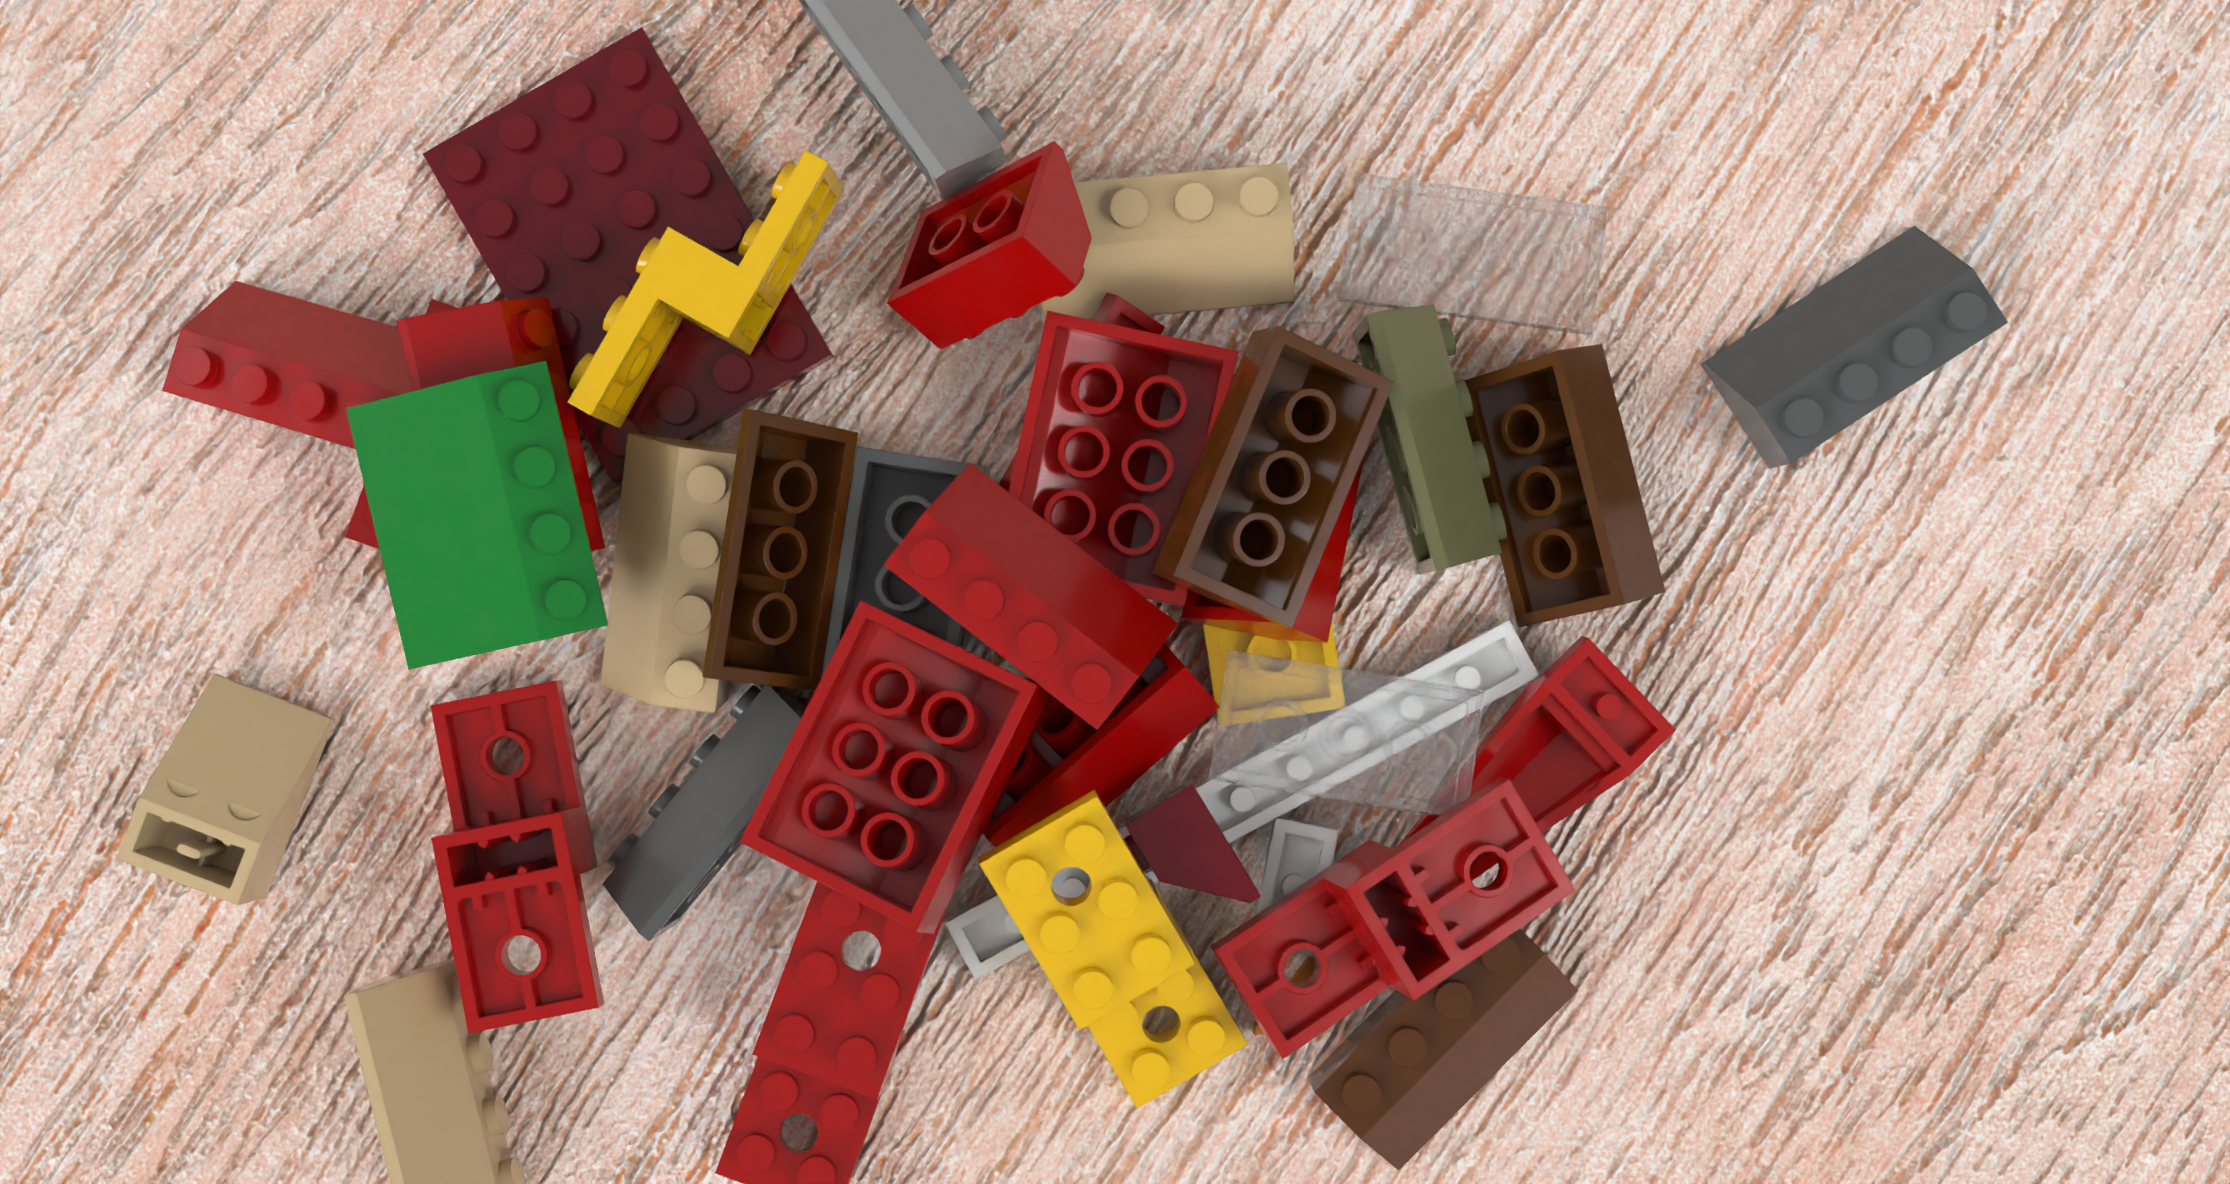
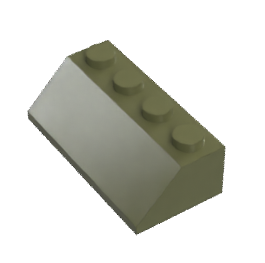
(1428, 439)

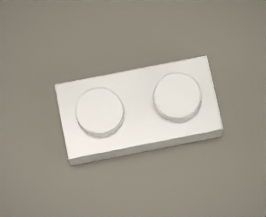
(1293, 857)

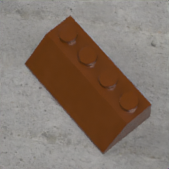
(1273, 476)
(1563, 486)
(780, 552)
(1431, 1055)

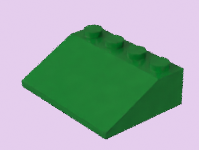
(477, 515)

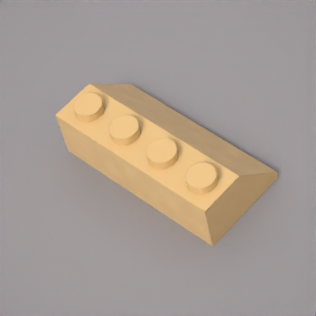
(1186, 242)
(667, 572)
(430, 1081)

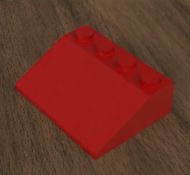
(1116, 439)
(895, 768)

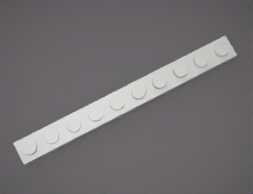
(1487, 662)

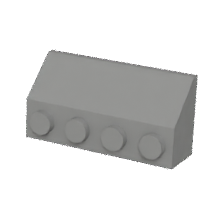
(913, 89)

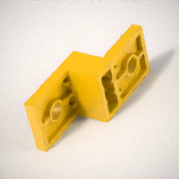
(696, 284)
(1112, 949)

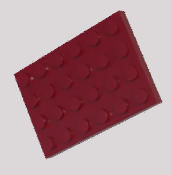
(569, 197)

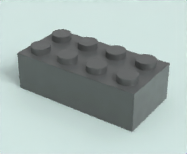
(883, 505)

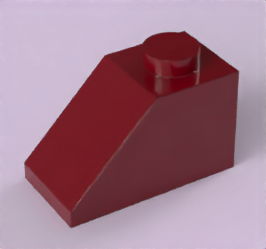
(1187, 846)

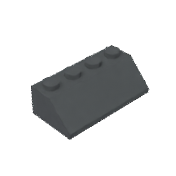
(1852, 345)
(704, 820)

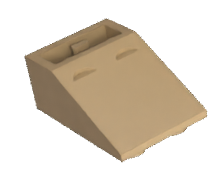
(227, 792)

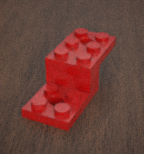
(515, 857)
(1393, 917)
(826, 1045)

